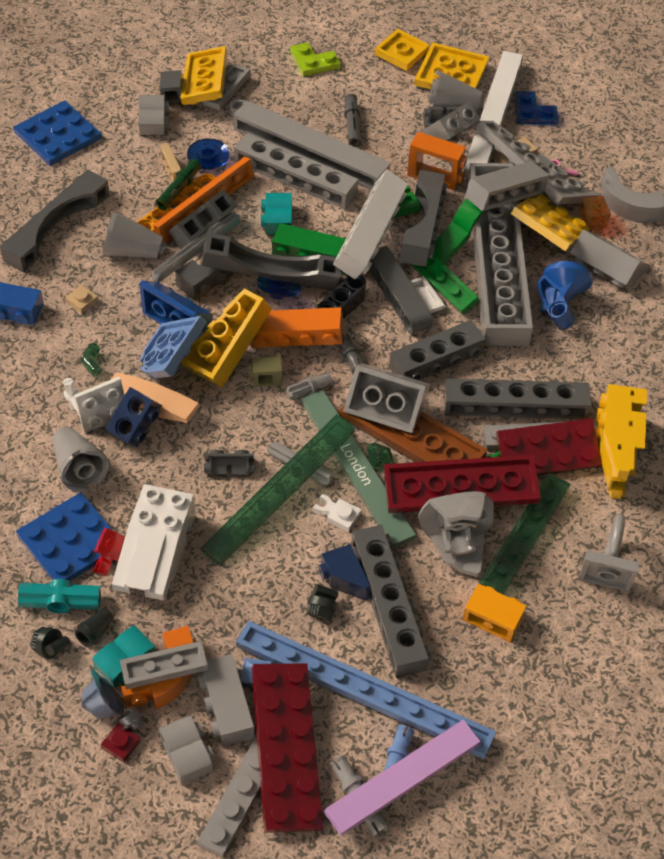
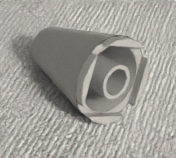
(450, 91)
(131, 239)
(78, 460)

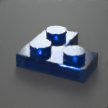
(530, 113)

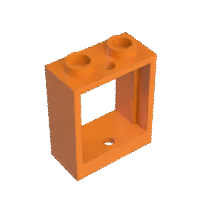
(441, 149)

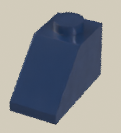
(344, 572)

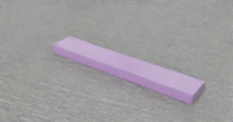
(401, 777)

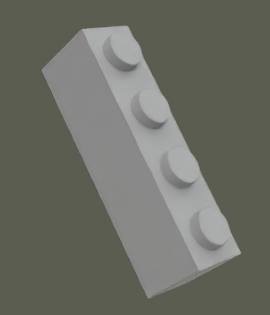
(506, 185)

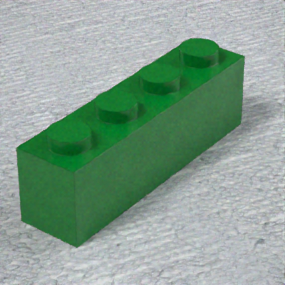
(302, 242)

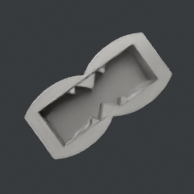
(152, 115)
(186, 749)

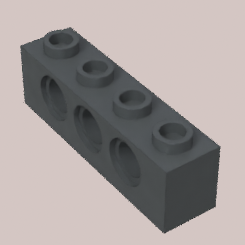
(438, 351)

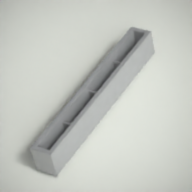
(309, 143)

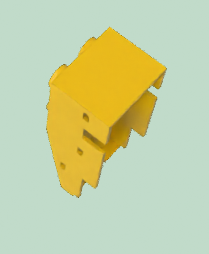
(620, 427)

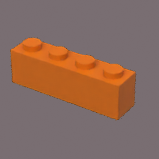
(301, 328)

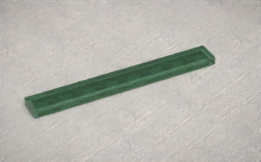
(277, 490)

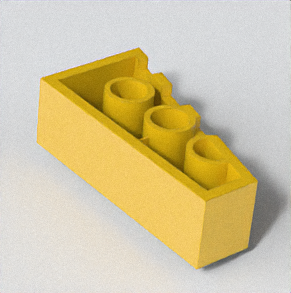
(227, 338)

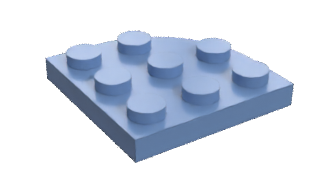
(170, 346)

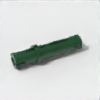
(178, 184)

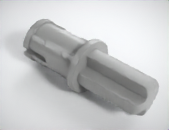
(309, 385)

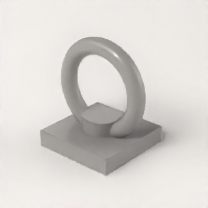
(609, 568)

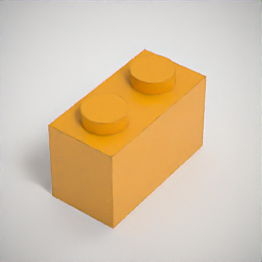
(494, 612)

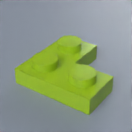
(312, 63)

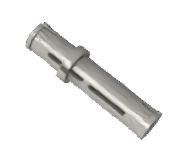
(350, 782)

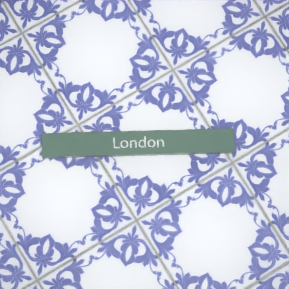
(360, 473)

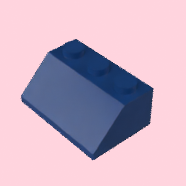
(166, 305)

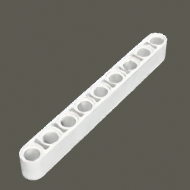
(495, 106)

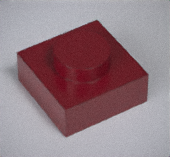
(120, 743)

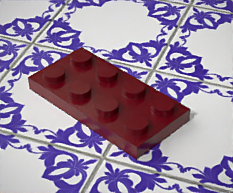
(555, 445)

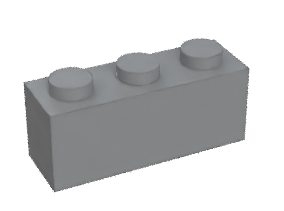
(226, 701)

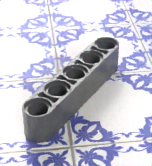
(400, 291)

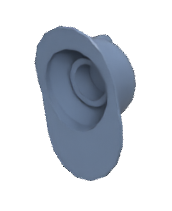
(101, 697)

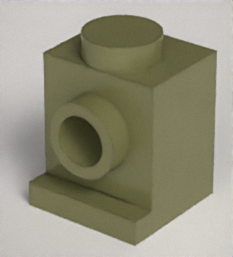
(266, 371)

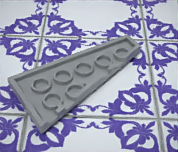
(559, 186)

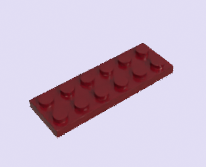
(504, 479)
(286, 748)

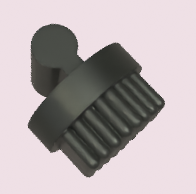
(322, 602)
(48, 642)

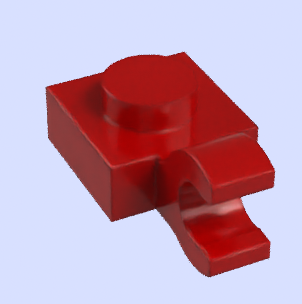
(109, 548)

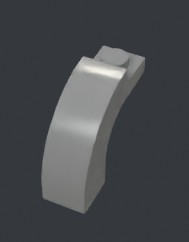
(631, 204)

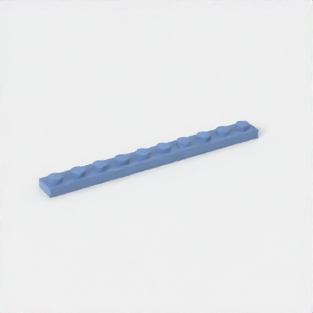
(360, 685)

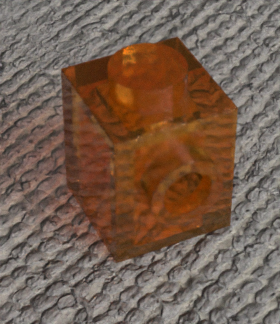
(595, 212)

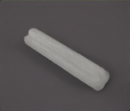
(285, 454)

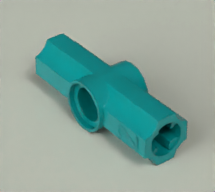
(59, 596)

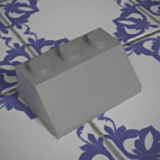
(608, 259)
(386, 397)

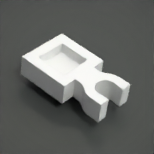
(338, 514)

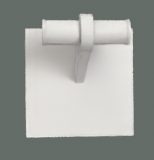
(94, 404)

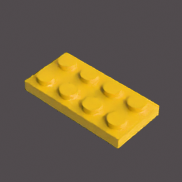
(204, 75)

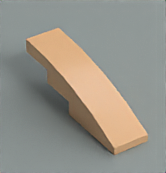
(174, 405)

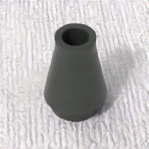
(92, 629)

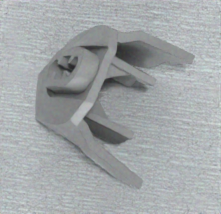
(458, 528)

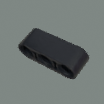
(346, 295)

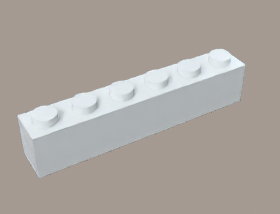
(370, 225)

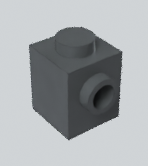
(171, 85)

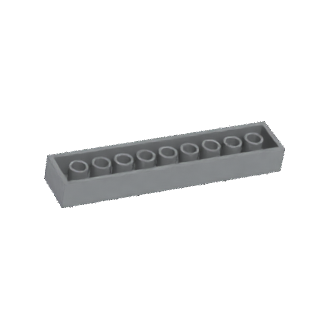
(501, 272)

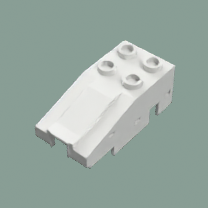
(154, 541)

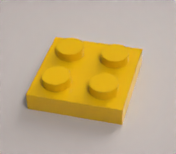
(402, 49)

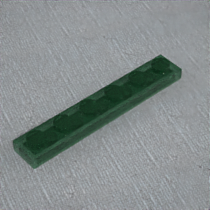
(525, 535)

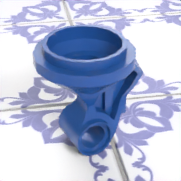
(558, 286)

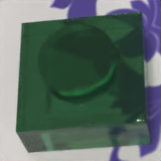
(379, 455)

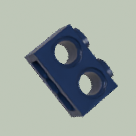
(128, 413)

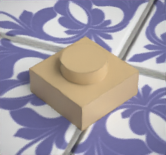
(81, 299)

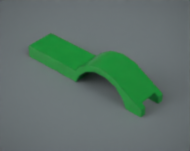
(457, 232)

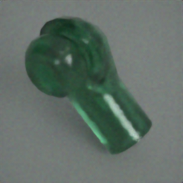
(90, 358)

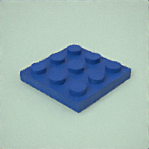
(57, 132)
(65, 538)

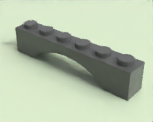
(84, 193)
(421, 239)
(229, 255)

